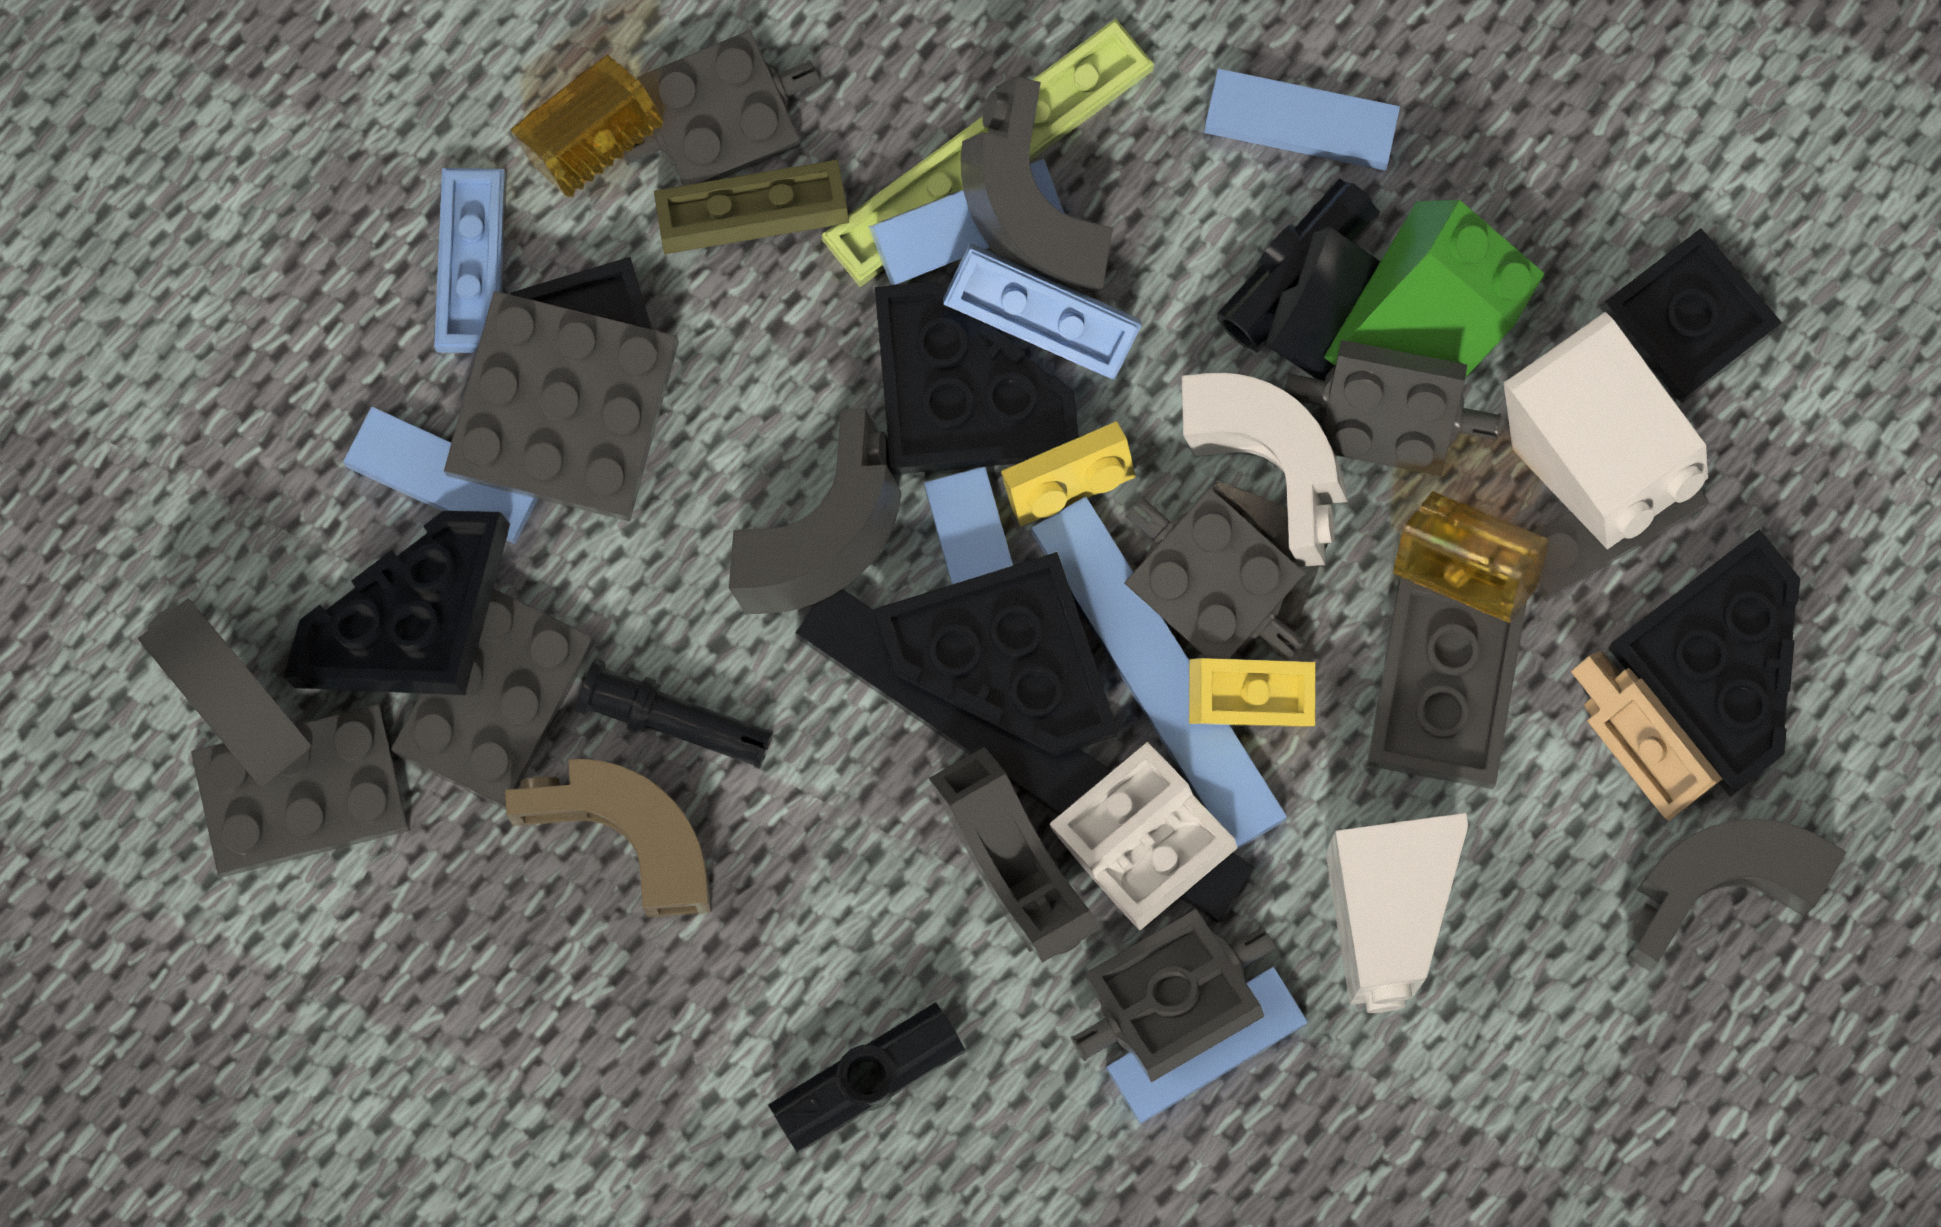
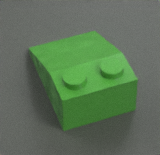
(1442, 288)

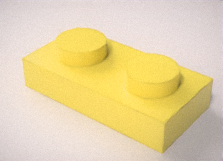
(1068, 473)
(1251, 692)

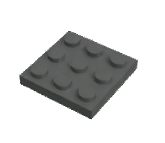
(561, 406)

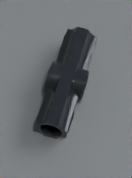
(1253, 307)
(904, 1054)

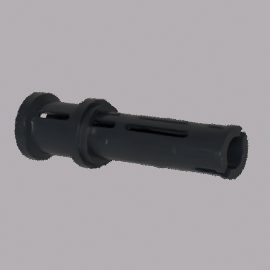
(644, 706)

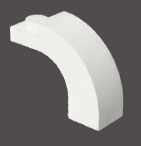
(1258, 418)

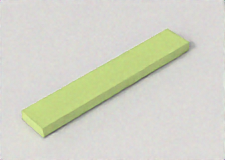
(1067, 97)

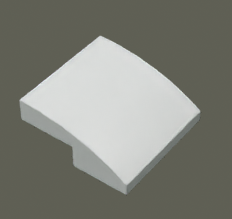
(1143, 836)

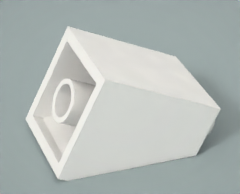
(1604, 432)
(1391, 902)

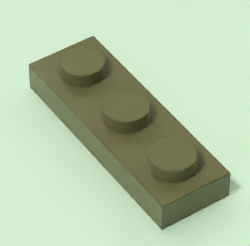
(751, 206)

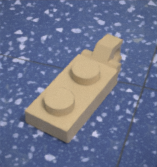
(1644, 736)

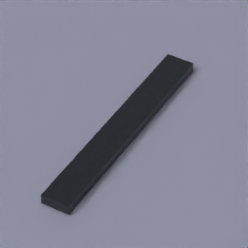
(850, 638)

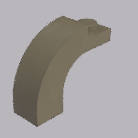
(608, 794)

